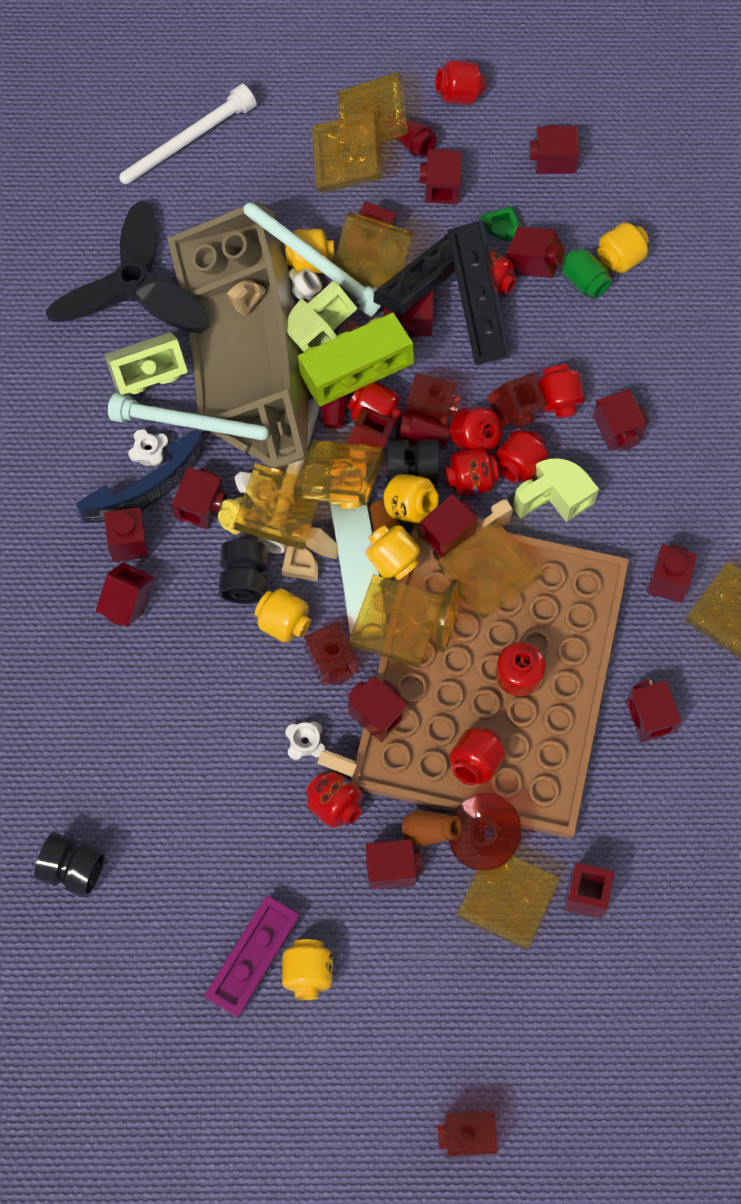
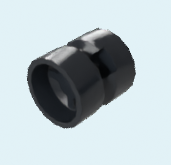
(425, 458)
(243, 566)
(66, 863)

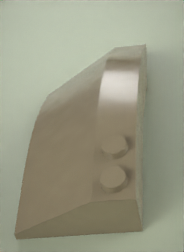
(248, 362)

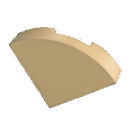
(245, 295)
(501, 512)
(321, 543)
(300, 564)
(337, 762)

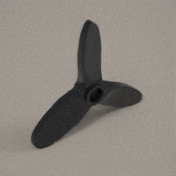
(154, 293)

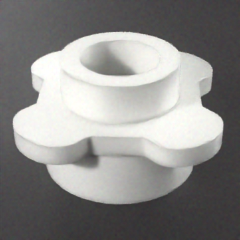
(305, 284)
(148, 457)
(304, 730)

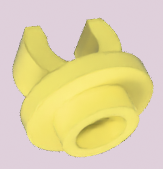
(228, 513)

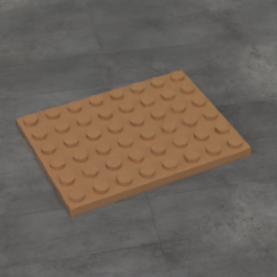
(545, 733)

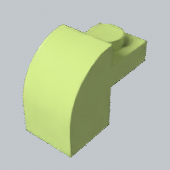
(314, 322)
(560, 483)

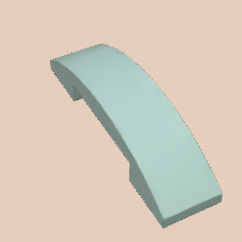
(351, 533)

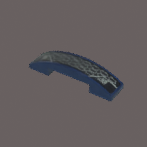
(148, 489)

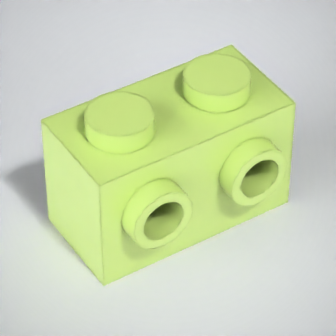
(146, 364)

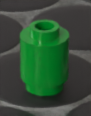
(586, 273)

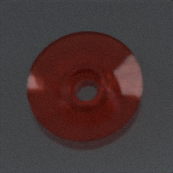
(478, 815)

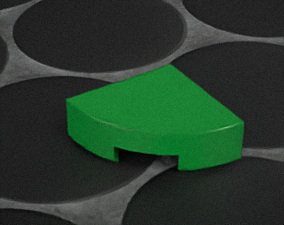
(501, 223)

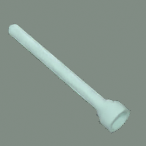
(363, 294)
(125, 409)

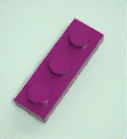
(252, 956)

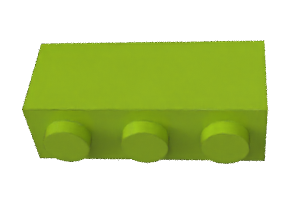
(356, 359)

